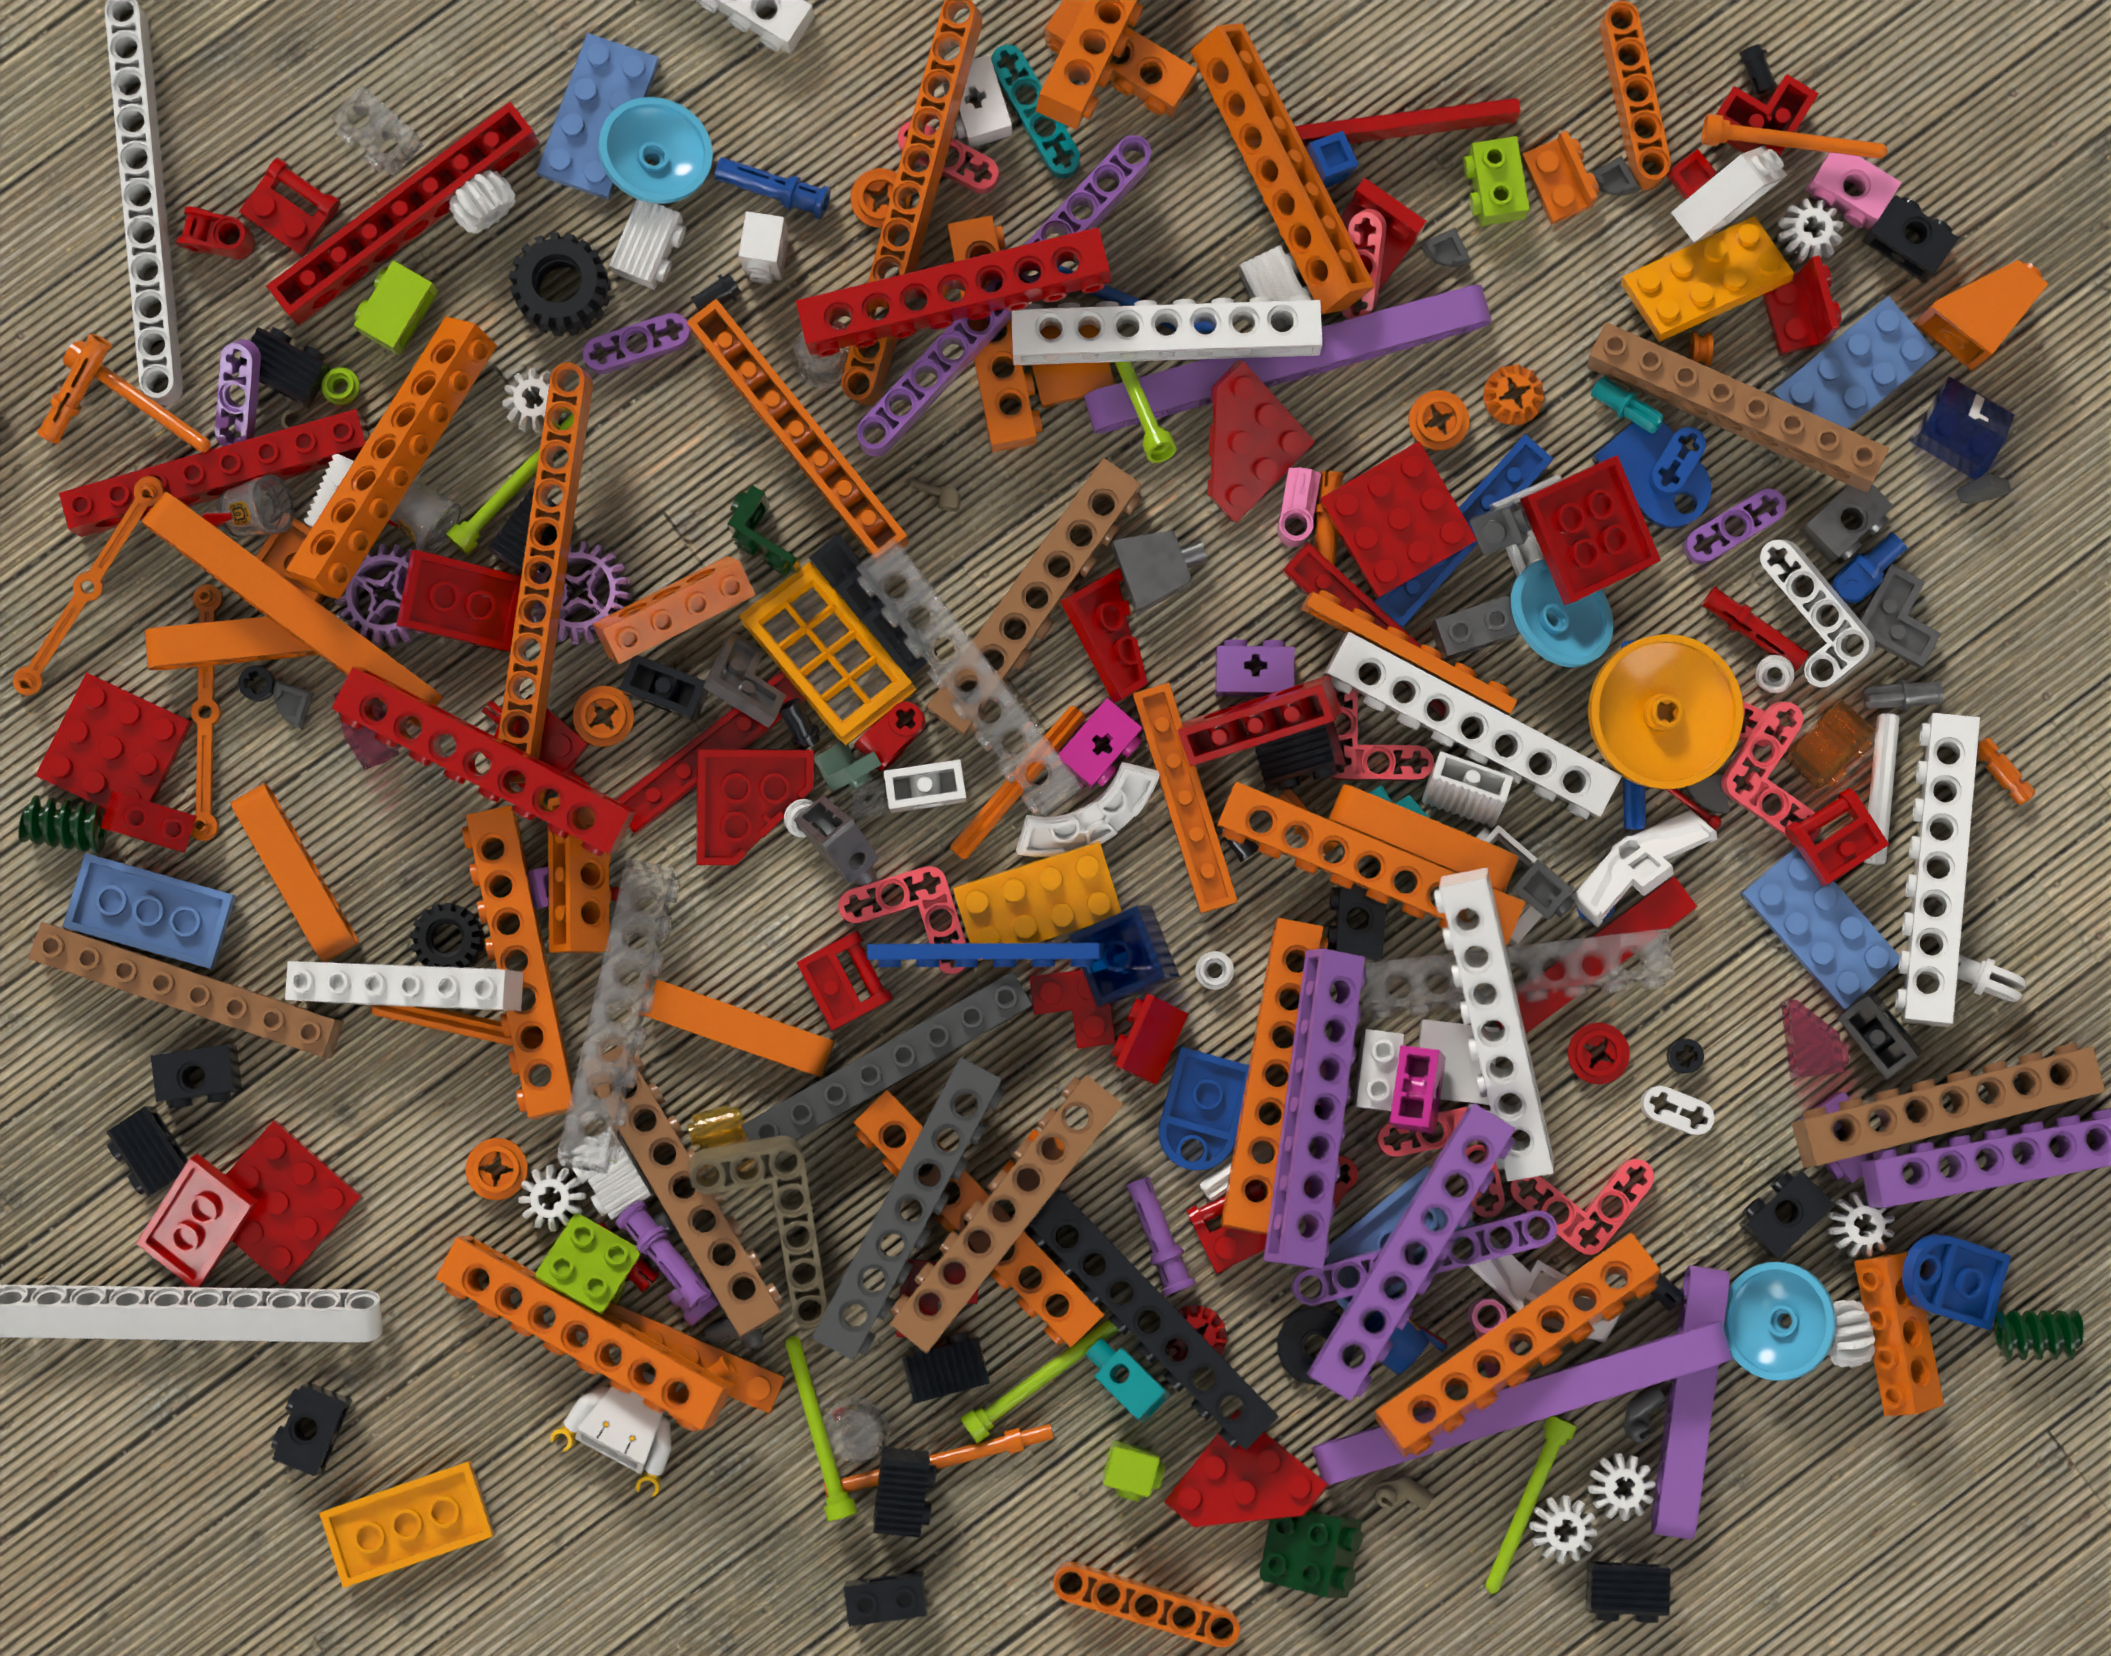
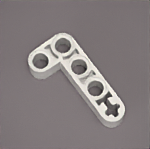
(1812, 607)

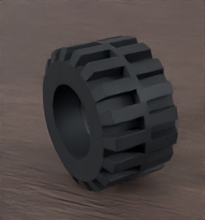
(546, 257)

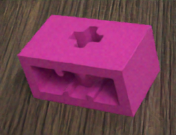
(1105, 723)
(1417, 1089)

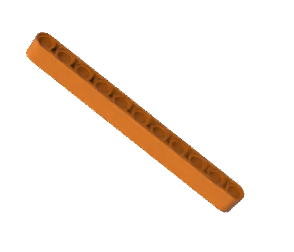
(925, 182)
(538, 554)

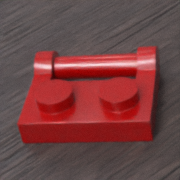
(283, 218)
(1843, 848)
(832, 986)
(1227, 1245)

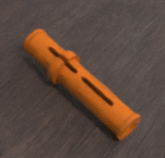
(67, 401)
(1325, 533)

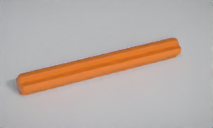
(1010, 792)
(455, 1023)

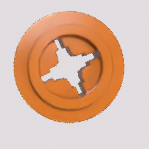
(873, 182)
(1444, 404)
(1507, 410)
(585, 716)
(486, 1154)

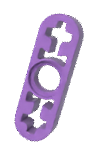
(614, 363)
(248, 380)
(1753, 503)

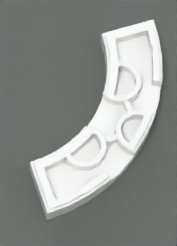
(1094, 822)

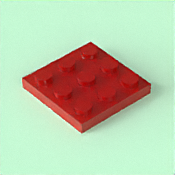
(1397, 519)
(1590, 530)
(112, 744)
(296, 1203)

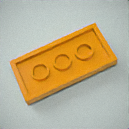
(1707, 278)
(1039, 898)
(407, 1524)

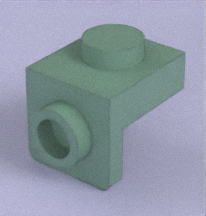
(841, 767)

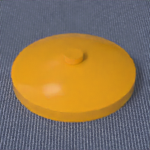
(1665, 711)

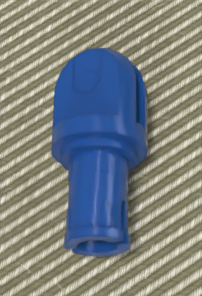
(1865, 572)

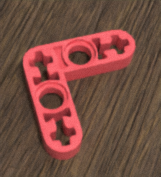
(1358, 754)
(1758, 783)
(927, 905)
(1448, 1121)
(1579, 1219)

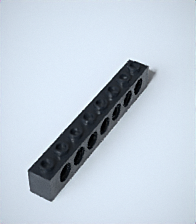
(1062, 1212)

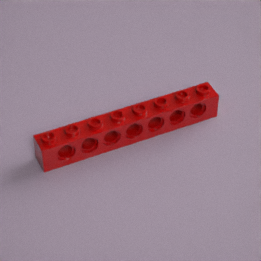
(400, 215)
(933, 284)
(210, 473)
(356, 704)

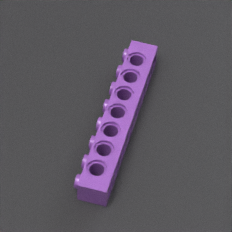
(1300, 1122)
(1497, 1141)
(1888, 1188)

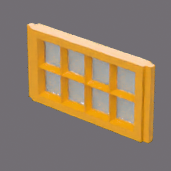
(827, 653)

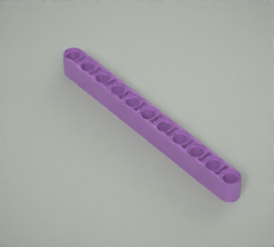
(972, 341)
(1342, 345)
(1538, 1399)

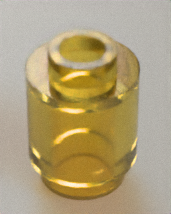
(716, 1127)

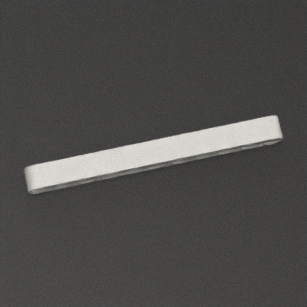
(153, 214)
(189, 1313)

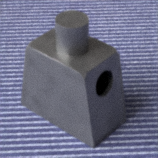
(1156, 566)
(838, 841)

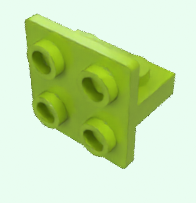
(588, 1264)

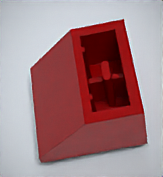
(1150, 1038)

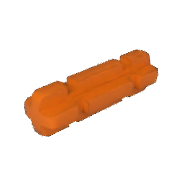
(2004, 771)

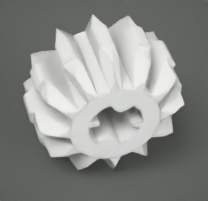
(482, 201)
(1817, 221)
(519, 405)
(544, 1187)
(1850, 1233)
(1853, 1335)
(1635, 1486)
(1570, 1540)

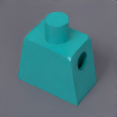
(1140, 1392)

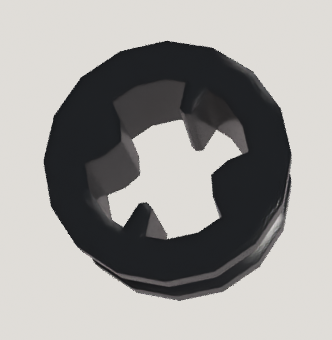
(250, 693)
(1691, 1066)

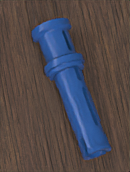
(788, 191)

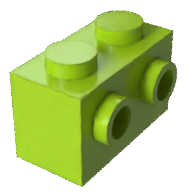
(1496, 181)
(395, 307)
(1132, 1470)

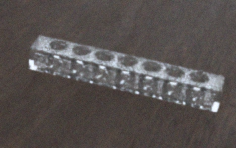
(894, 561)
(639, 882)
(1650, 946)

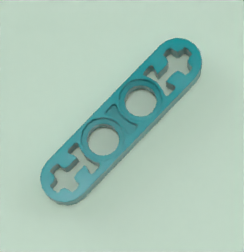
(1028, 115)

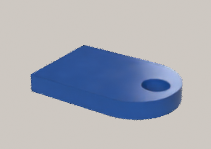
(1638, 454)
(1202, 1106)
(1960, 1279)

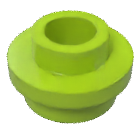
(335, 376)

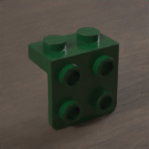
(748, 512)
(1312, 1553)

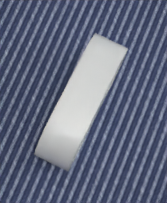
(1674, 1119)

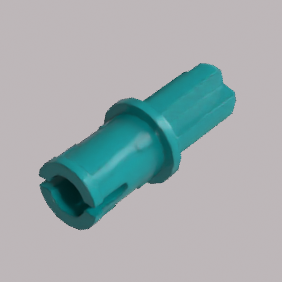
(1627, 404)

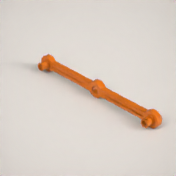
(29, 678)
(206, 826)

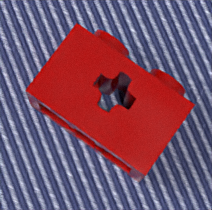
(148, 821)

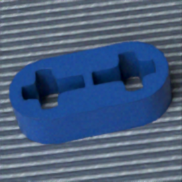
(1670, 457)

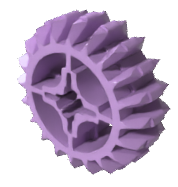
(589, 579)
(377, 610)

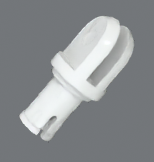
(1980, 974)

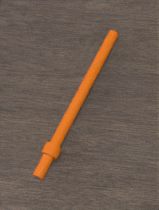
(1013, 1441)

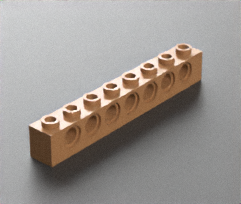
(1737, 407)
(1104, 483)
(186, 990)
(2077, 1079)
(744, 1315)
(926, 1329)

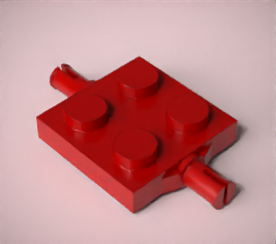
(559, 746)

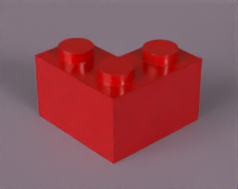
(1782, 112)

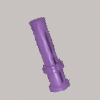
(653, 1241)
(1166, 1254)

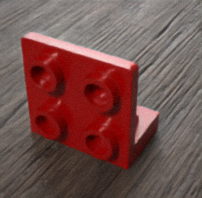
(1402, 226)
(1803, 309)

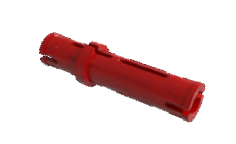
(1741, 619)

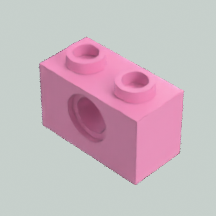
(1873, 184)

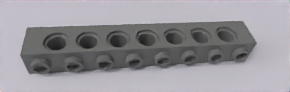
(892, 1062)
(833, 1328)

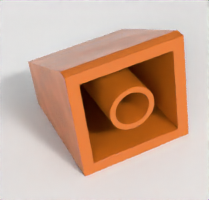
(1983, 313)

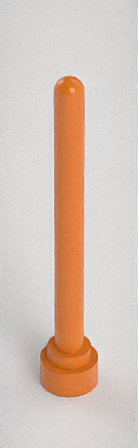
(1717, 131)
(141, 401)

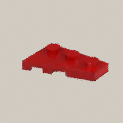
(1104, 631)

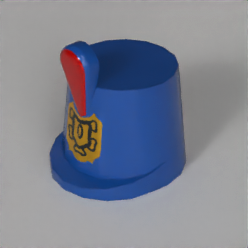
(1407, 1342)

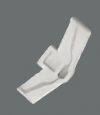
(1640, 863)
(1521, 1287)

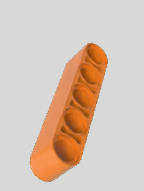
(1640, 78)
(220, 644)
(1421, 836)
(294, 873)
(740, 1028)
(1160, 1618)

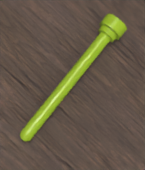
(1157, 442)
(467, 533)
(981, 1421)
(1557, 1433)
(838, 1502)

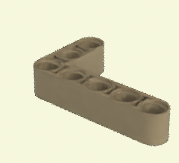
(787, 1213)

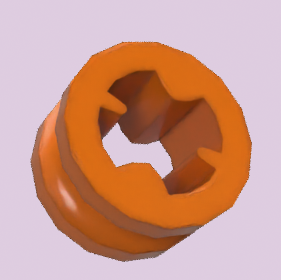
(1701, 348)

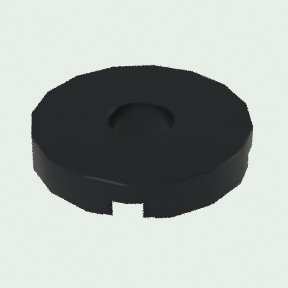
(1293, 1337)

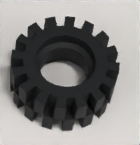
(447, 914)

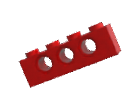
(1259, 720)

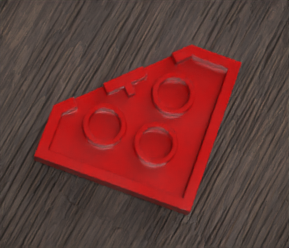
(1249, 441)
(745, 797)
(1245, 1484)

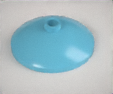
(658, 132)
(1559, 632)
(1755, 1323)

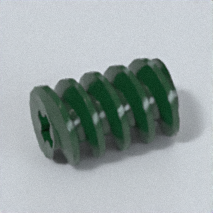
(62, 825)
(2038, 1333)

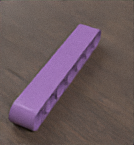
(1480, 1251)
(1688, 1413)

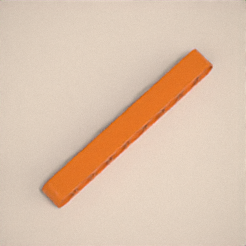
(277, 596)

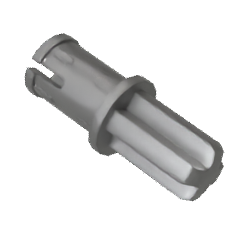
(1903, 695)

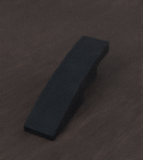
(838, 566)

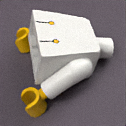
(621, 1430)

